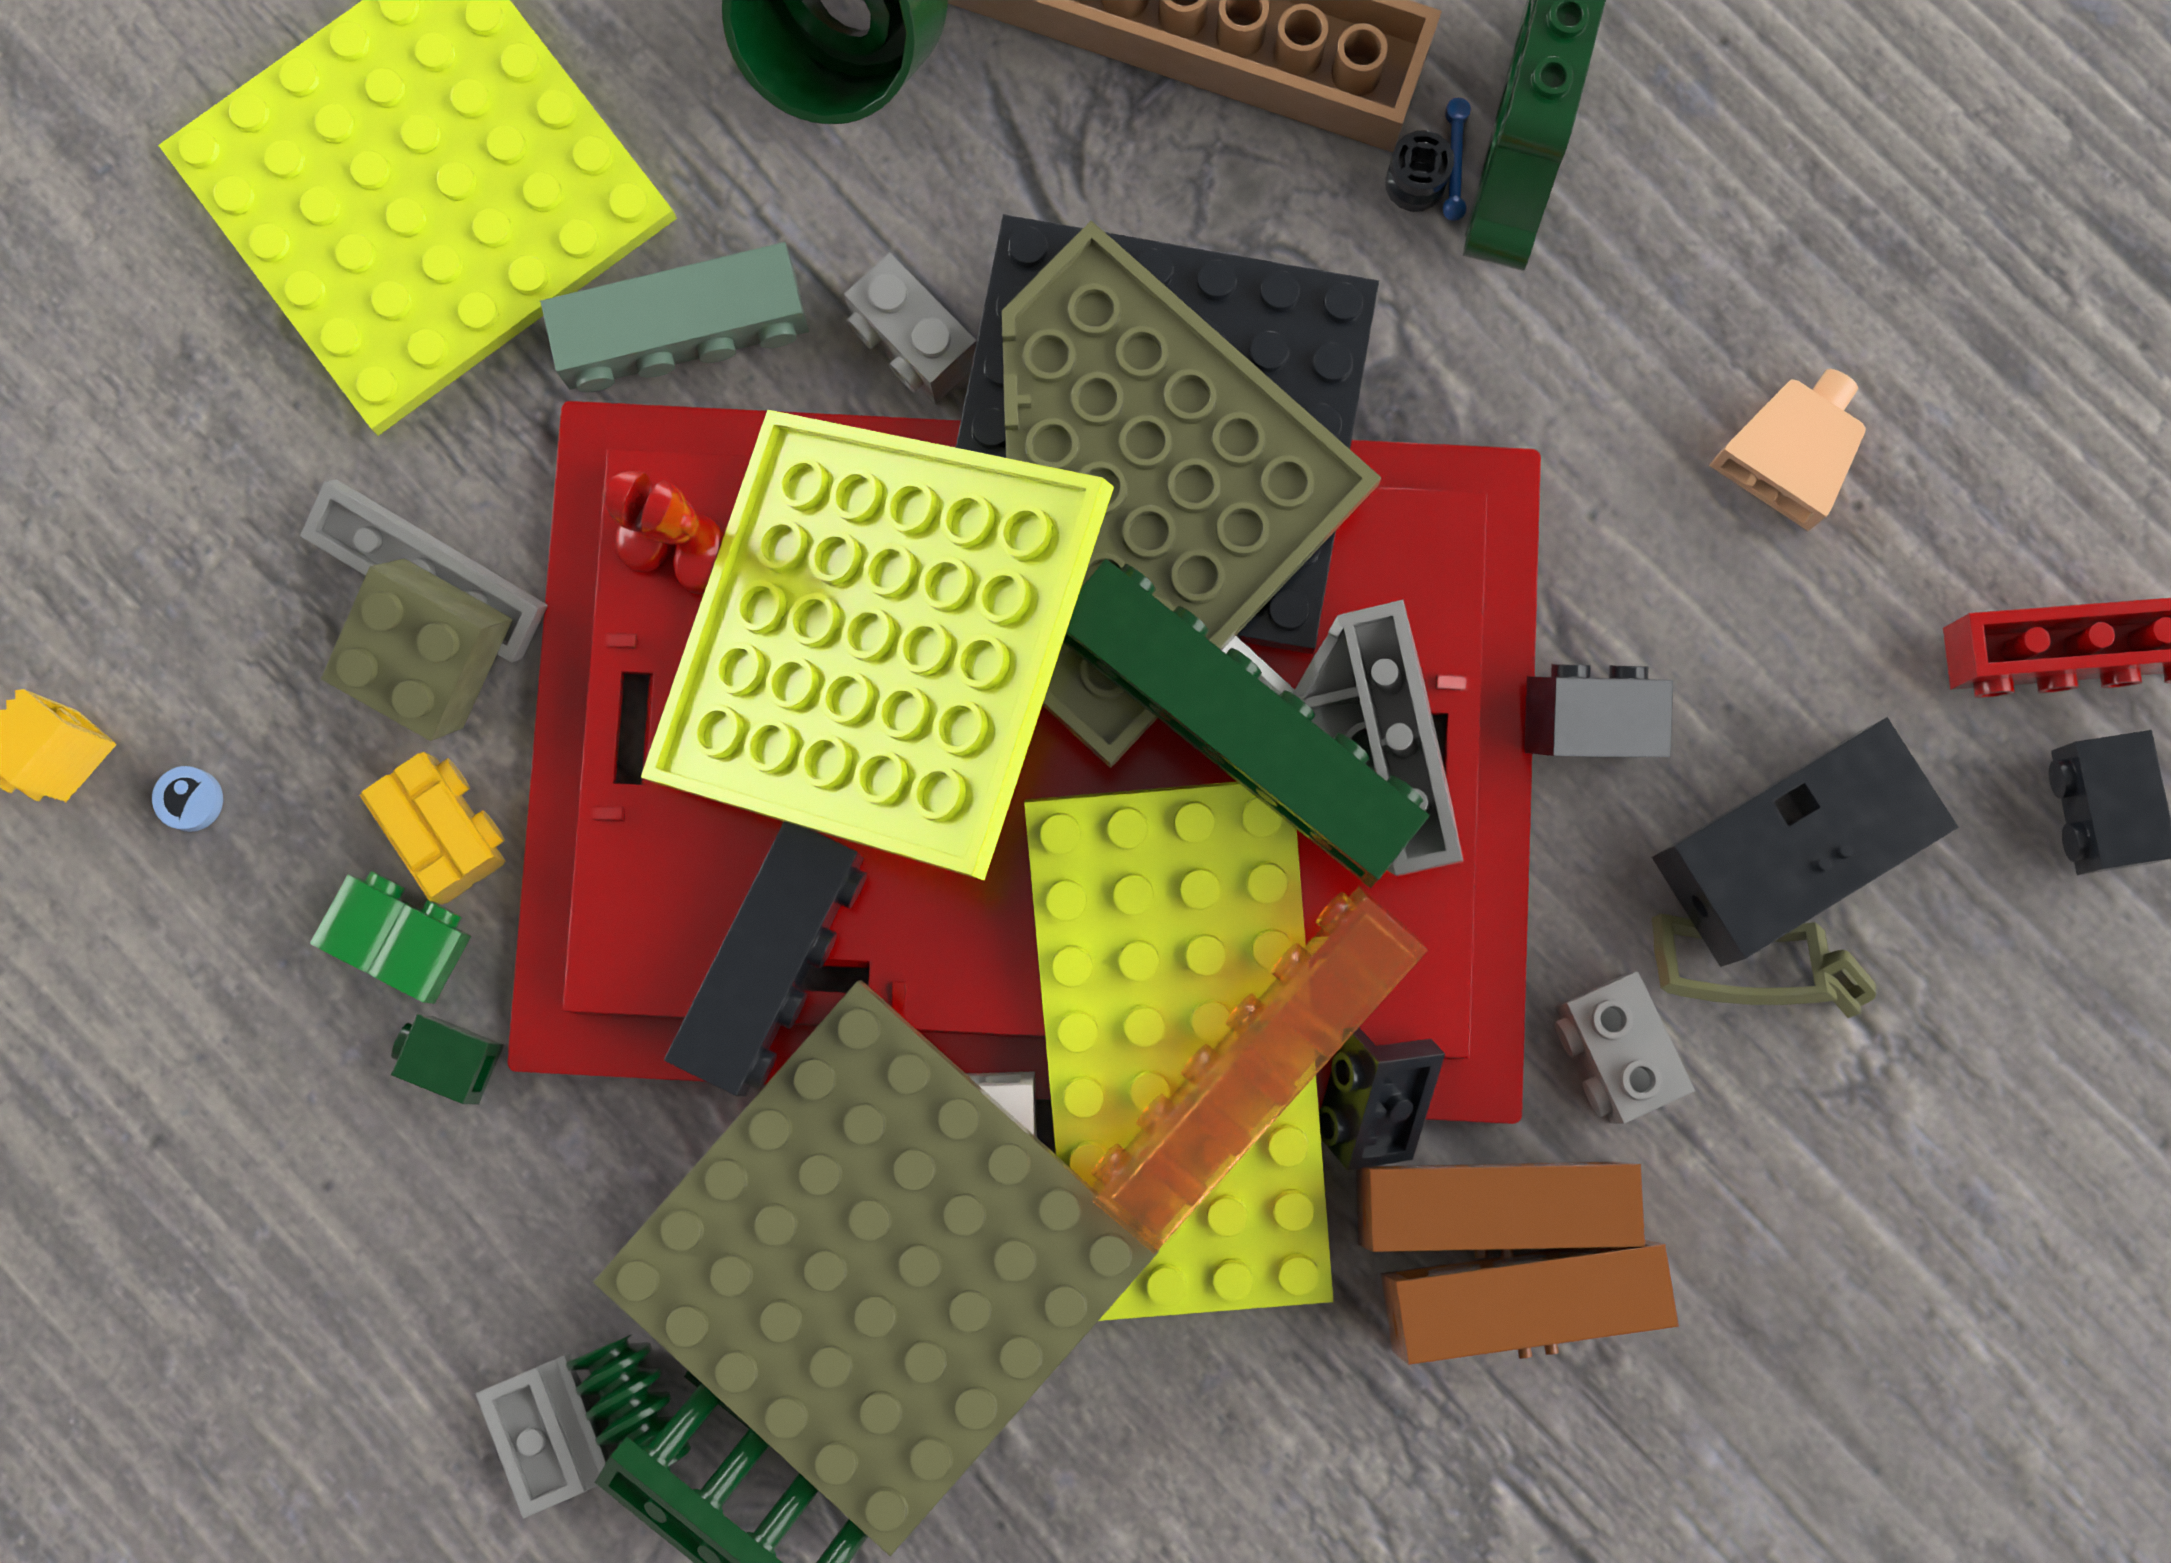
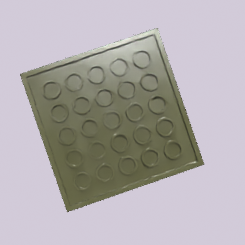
(875, 1267)

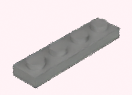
(370, 535)

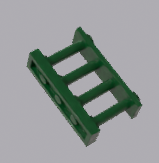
(694, 1517)

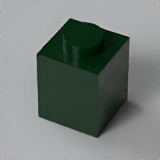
(445, 1059)

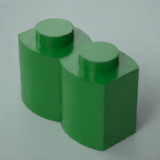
(391, 937)

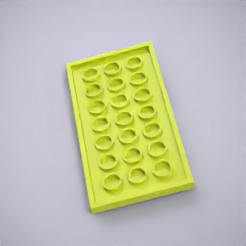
(1147, 940)

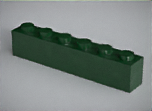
(1242, 723)

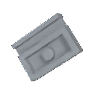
(544, 1435)

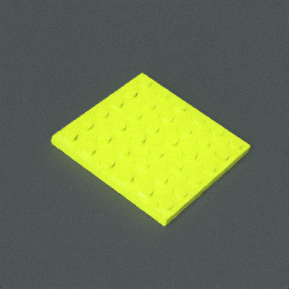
(416, 191)
(879, 638)

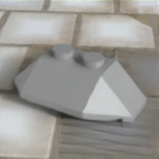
(1375, 693)

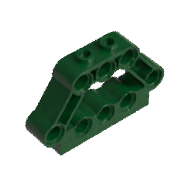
(1531, 128)

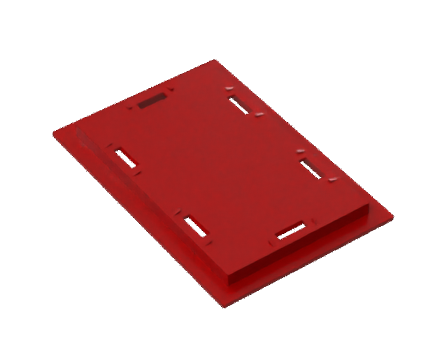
(644, 880)

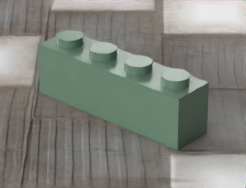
(675, 318)

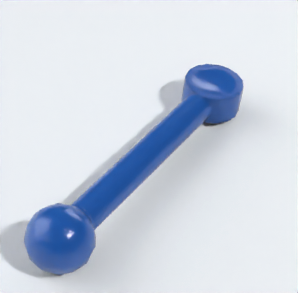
(1457, 114)

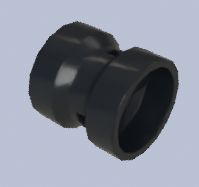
(1416, 184)

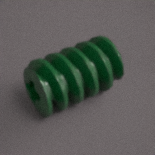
(624, 1394)

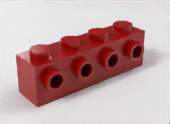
(2059, 646)

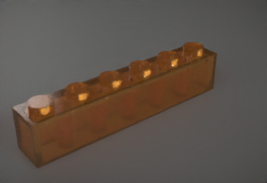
(1256, 1068)

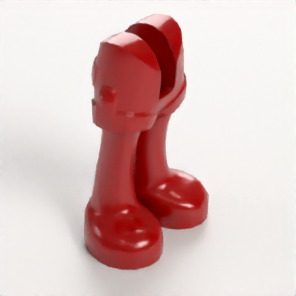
(656, 521)

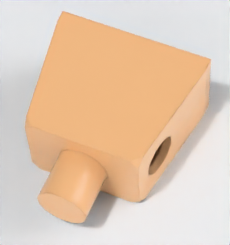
(1797, 448)

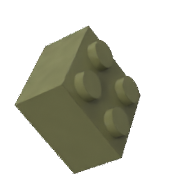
(416, 648)

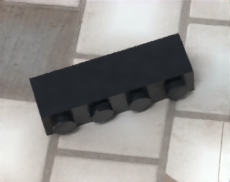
(765, 960)

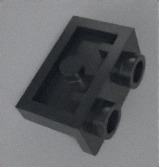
(1378, 1100)

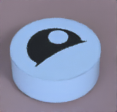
(187, 798)

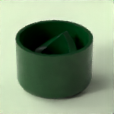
(822, 68)

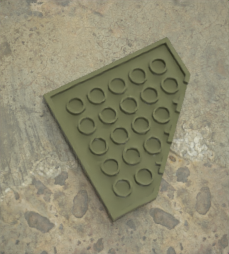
(1207, 456)

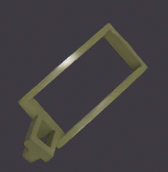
(1835, 973)

